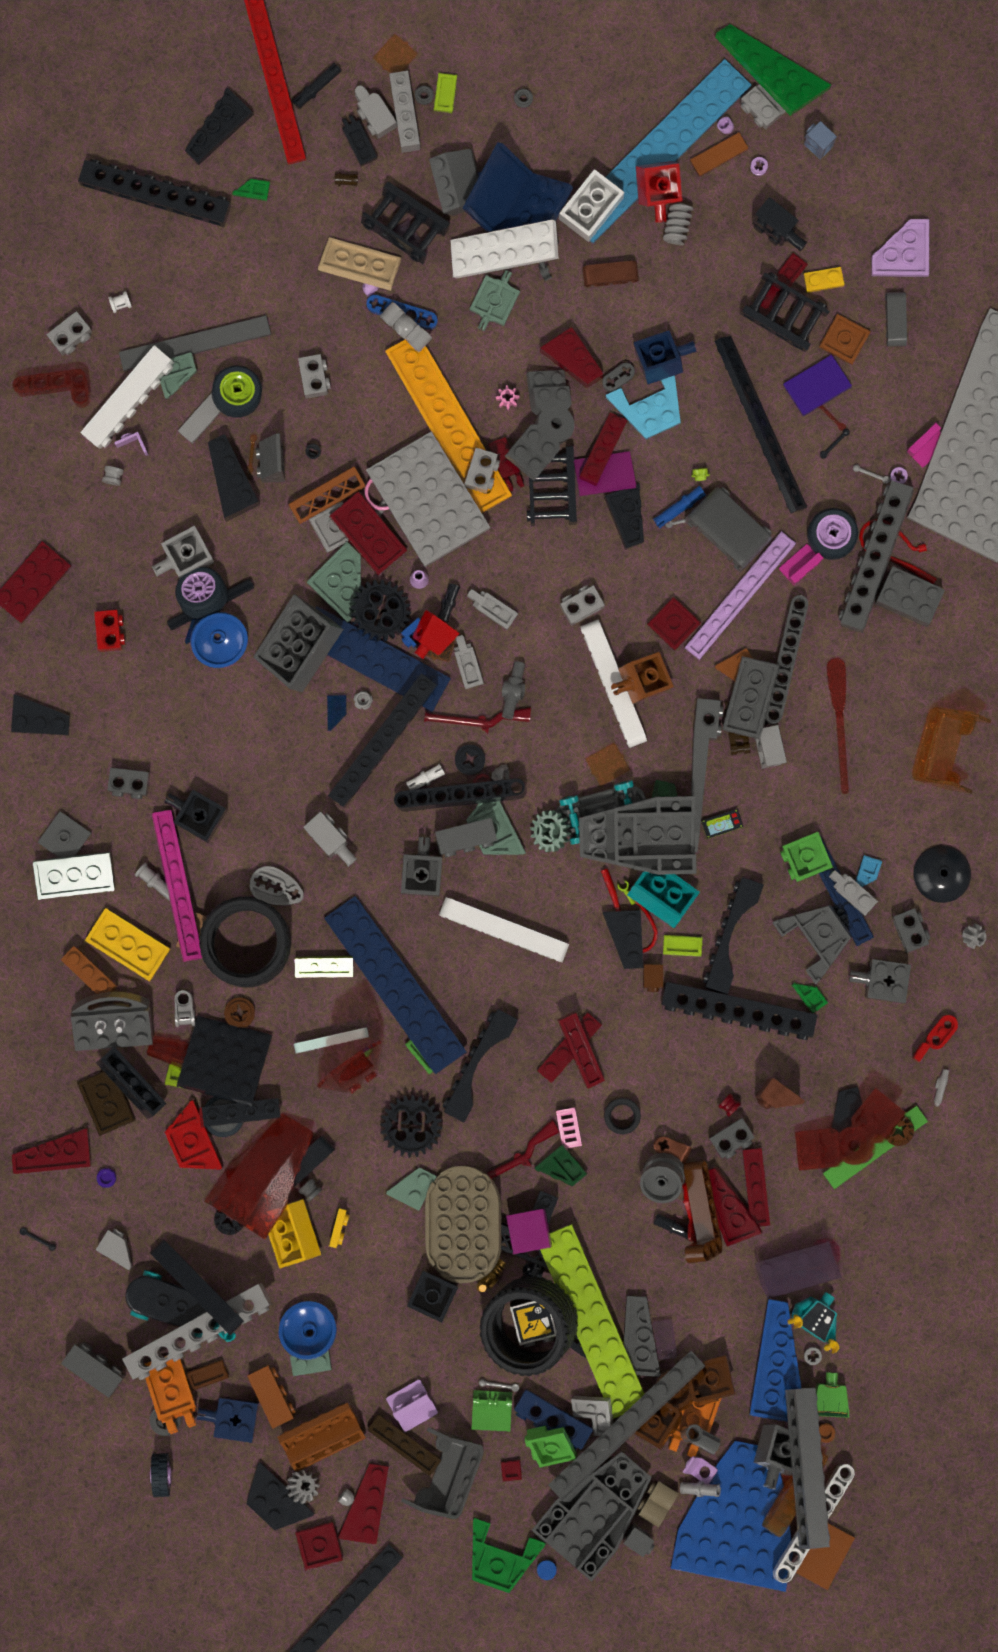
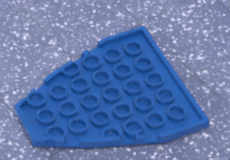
(726, 1533)

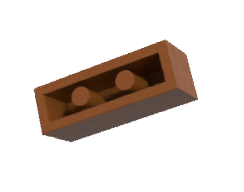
(88, 971)
(271, 1396)

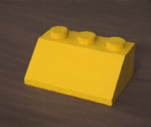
(294, 1236)

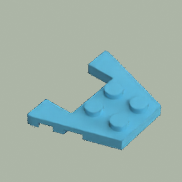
(653, 413)

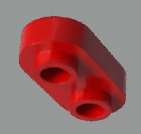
(941, 1032)

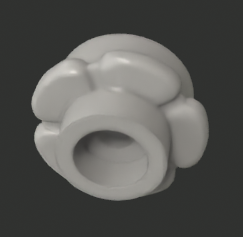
(363, 695)

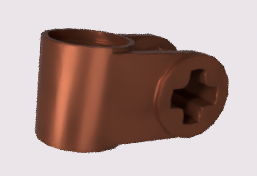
(674, 1147)

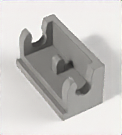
(770, 747)

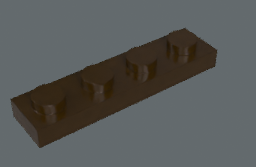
(404, 1445)

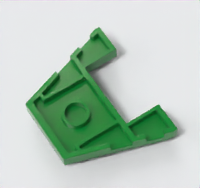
(497, 1566)

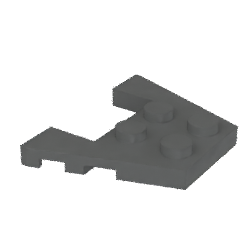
(823, 931)

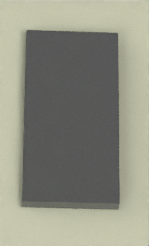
(751, 697)

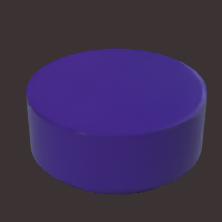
(106, 1178)

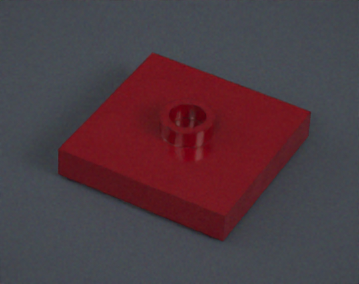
(674, 624)
(319, 1546)

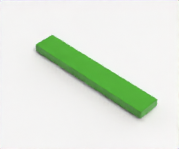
(839, 1175)

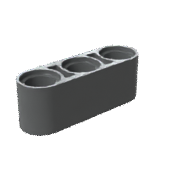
(896, 319)

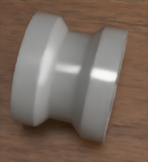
(112, 475)

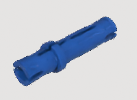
(686, 502)

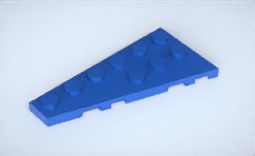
(776, 1364)

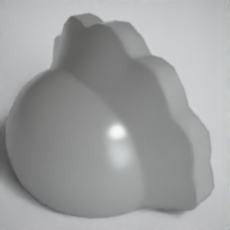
(499, 772)

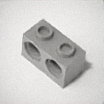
(66, 329)
(310, 377)
(477, 469)
(584, 609)

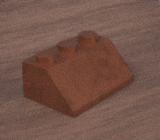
(776, 1095)

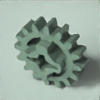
(551, 831)

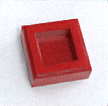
(921, 1051)

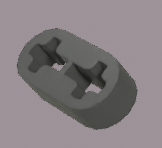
(615, 374)

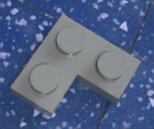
(596, 1408)

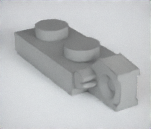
(493, 608)
(467, 664)
(853, 892)

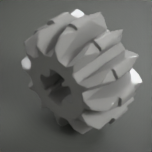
(308, 1491)

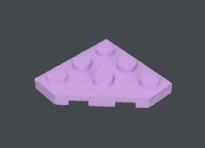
(905, 252)

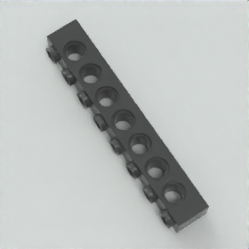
(858, 621)

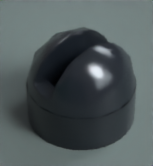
(312, 455)

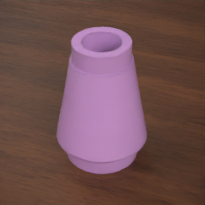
(419, 583)

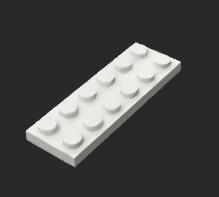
(504, 249)

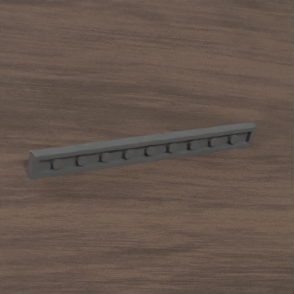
(626, 1425)

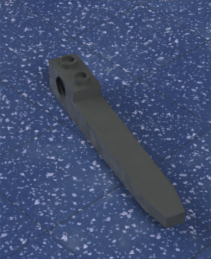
(701, 737)

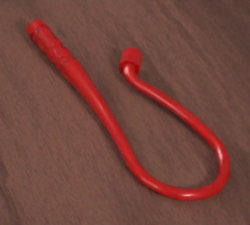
(921, 548)
(613, 894)

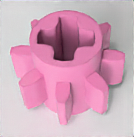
(502, 398)

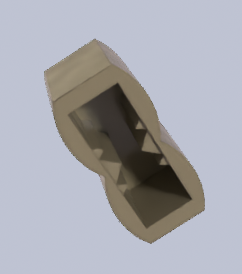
(657, 1503)

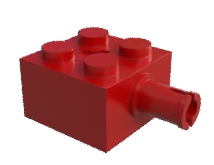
(655, 194)

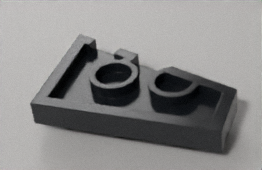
(626, 514)
(627, 936)

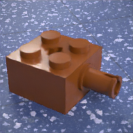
(643, 678)

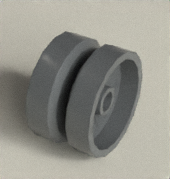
(662, 1178)

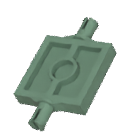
(494, 300)

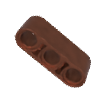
(610, 273)

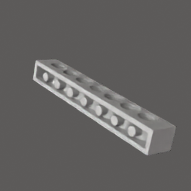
(135, 1363)

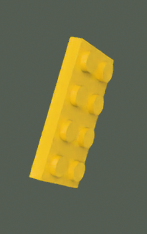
(127, 944)

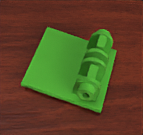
(491, 1410)

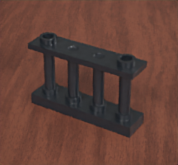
(407, 205)
(768, 321)
(568, 495)

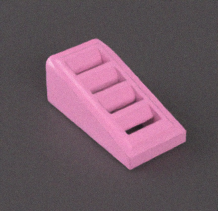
(567, 1112)

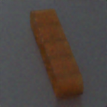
(784, 1507)

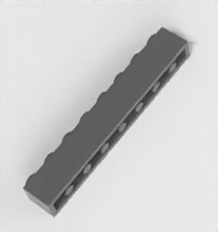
(807, 1468)

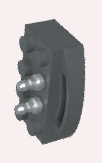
(112, 1023)

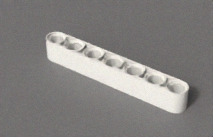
(610, 674)
(504, 929)
(832, 1501)

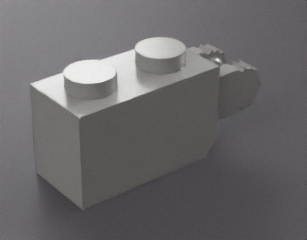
(374, 112)

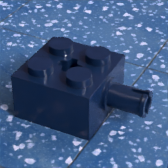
(660, 356)
(227, 1409)

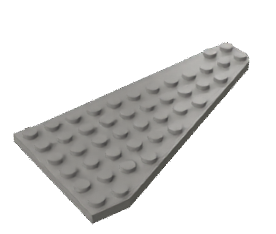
(962, 477)

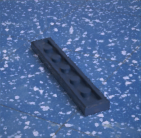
(857, 925)

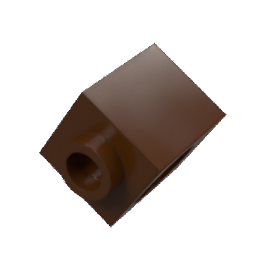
(652, 977)

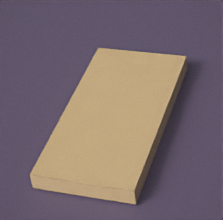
(359, 263)

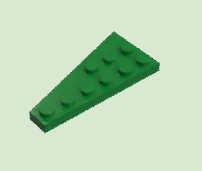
(782, 78)

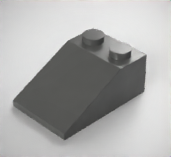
(271, 459)

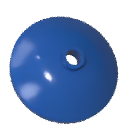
(223, 650)
(301, 1319)

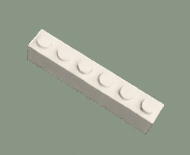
(127, 397)

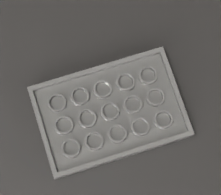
(428, 499)

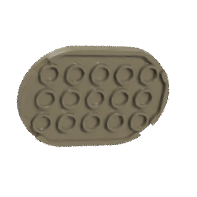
(463, 1224)

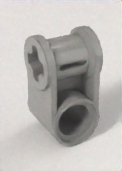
(184, 1010)

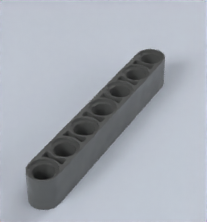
(790, 651)

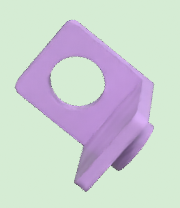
(127, 438)
(694, 1465)

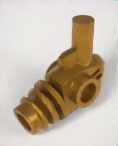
(490, 1280)

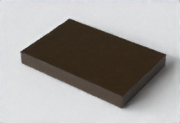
(105, 1103)

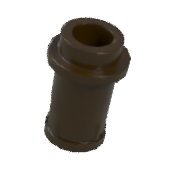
(346, 179)

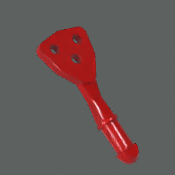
(691, 1231)

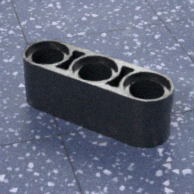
(314, 1156)

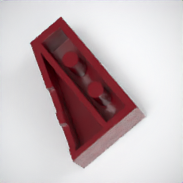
(573, 357)

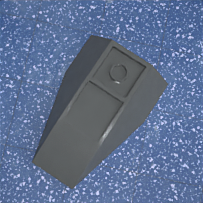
(595, 1515)

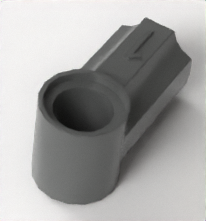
(701, 1438)

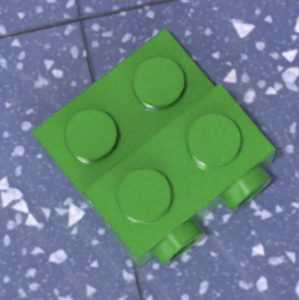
(806, 857)
(550, 1446)

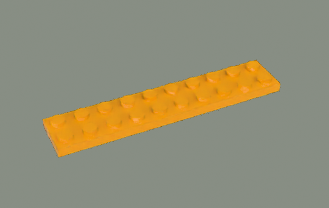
(444, 418)

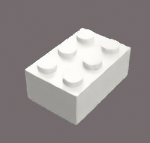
(591, 205)

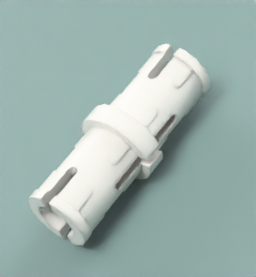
(425, 777)

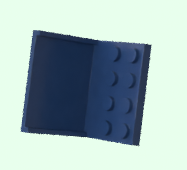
(513, 195)

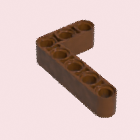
(703, 1214)

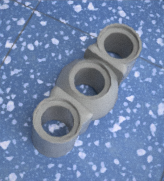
(405, 327)

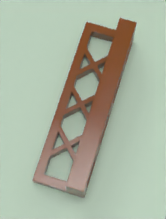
(318, 491)

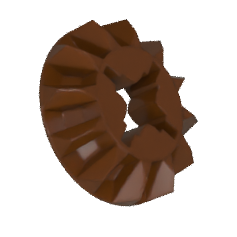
(244, 1004)
(908, 1133)

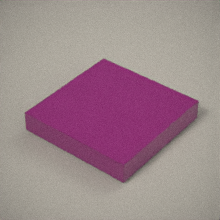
(529, 1231)

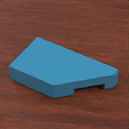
(868, 870)

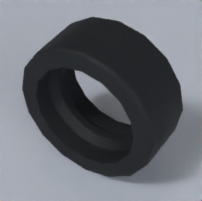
(636, 1120)

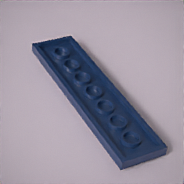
(383, 662)

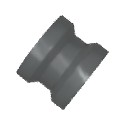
(310, 1190)

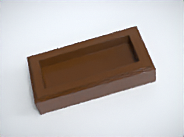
(207, 1375)

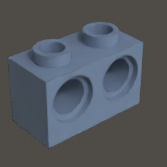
(819, 139)

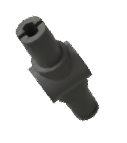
(513, 690)

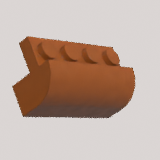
(321, 1437)

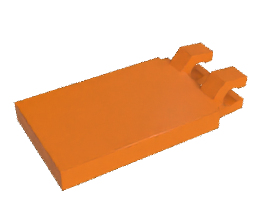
(171, 1394)
(698, 1415)

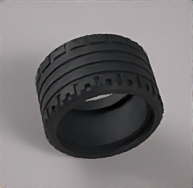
(208, 934)
(500, 1347)

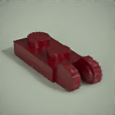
(506, 467)

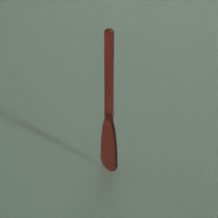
(837, 687)

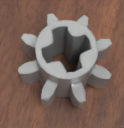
(974, 936)

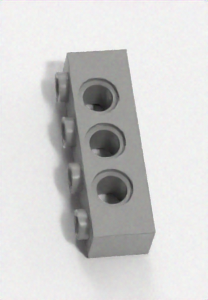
(404, 111)

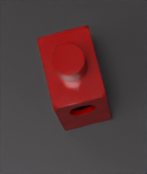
(433, 635)

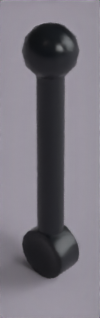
(823, 454)
(23, 1231)

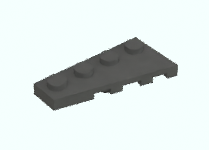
(639, 1337)

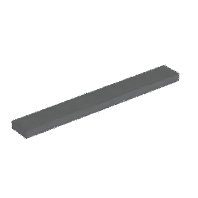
(200, 341)

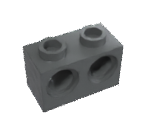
(129, 778)
(905, 932)
(729, 1134)
(638, 1540)

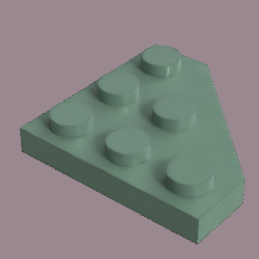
(339, 580)

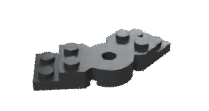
(541, 441)

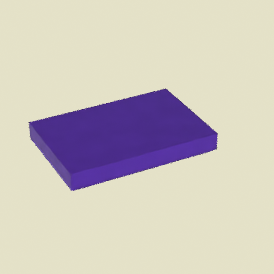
(817, 385)

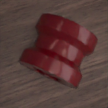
(729, 1104)

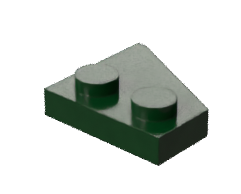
(562, 1166)

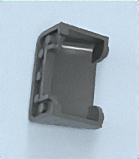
(729, 528)

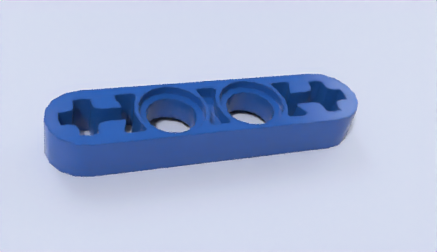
(378, 310)

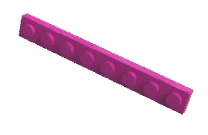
(177, 885)

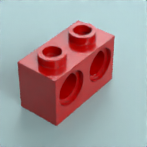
(104, 631)

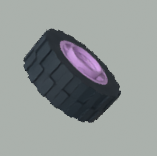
(160, 1475)

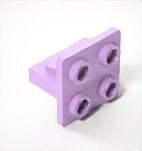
(411, 1405)

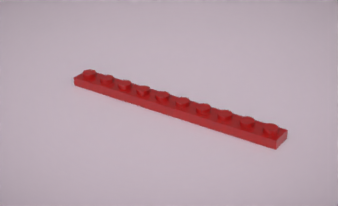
(275, 81)

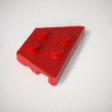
(191, 1142)

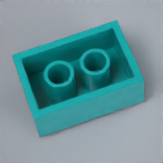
(664, 896)

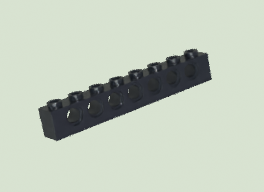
(92, 168)
(383, 740)
(807, 1020)

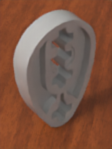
(277, 876)

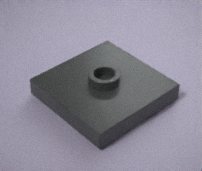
(64, 836)

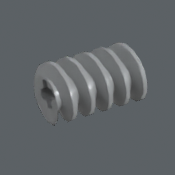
(676, 228)

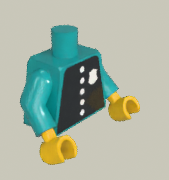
(817, 1319)

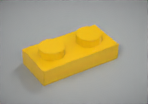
(823, 279)
(337, 1236)

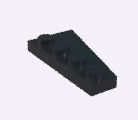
(225, 120)

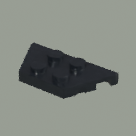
(271, 1501)

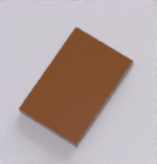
(823, 1563)

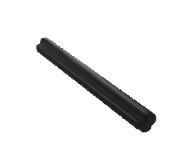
(233, 593)

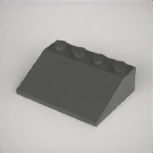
(298, 643)

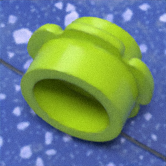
(700, 474)

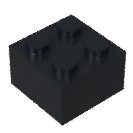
(432, 1296)

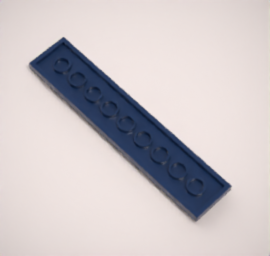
(395, 985)

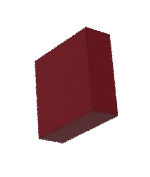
(511, 1470)

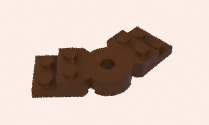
(706, 1387)

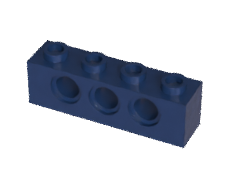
(529, 1399)

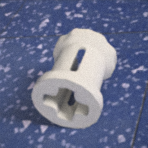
(119, 302)

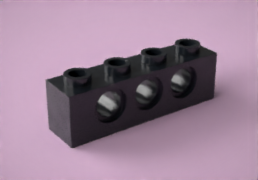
(131, 1083)
(239, 1113)

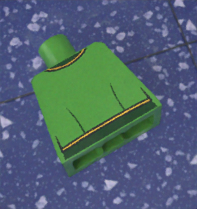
(832, 1397)

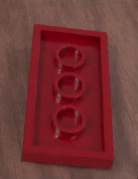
(367, 533)
(32, 582)

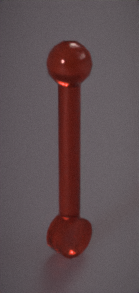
(841, 426)

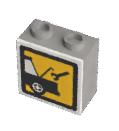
(532, 1323)

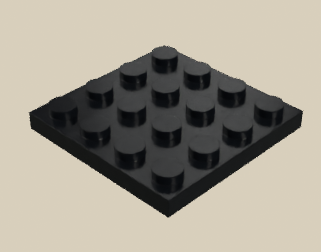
(224, 1060)

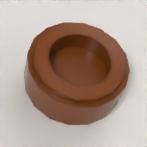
(827, 1432)

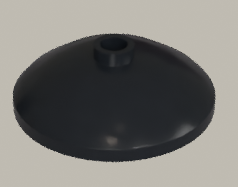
(929, 878)

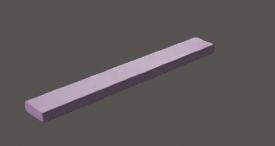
(740, 595)

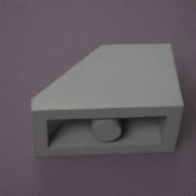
(115, 1248)

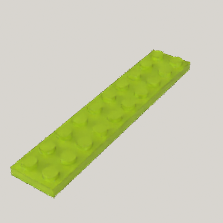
(595, 1325)

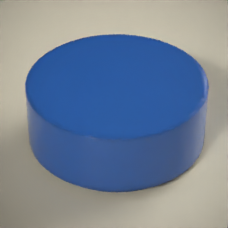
(546, 1570)

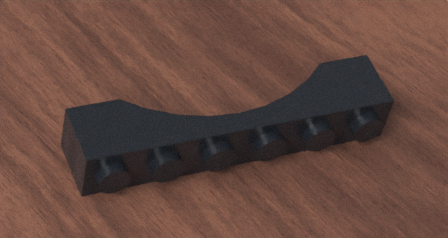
(721, 974)
(461, 1101)

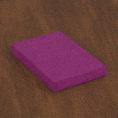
(615, 477)

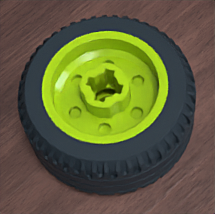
(235, 379)

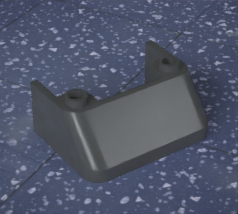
(452, 1477)

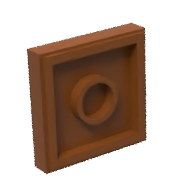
(844, 339)

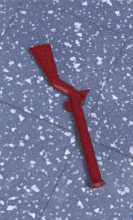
(519, 715)
(545, 1133)

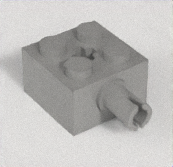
(176, 557)
(329, 838)

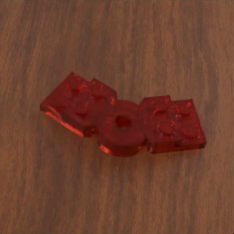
(870, 1126)

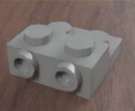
(762, 107)

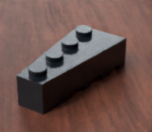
(232, 484)

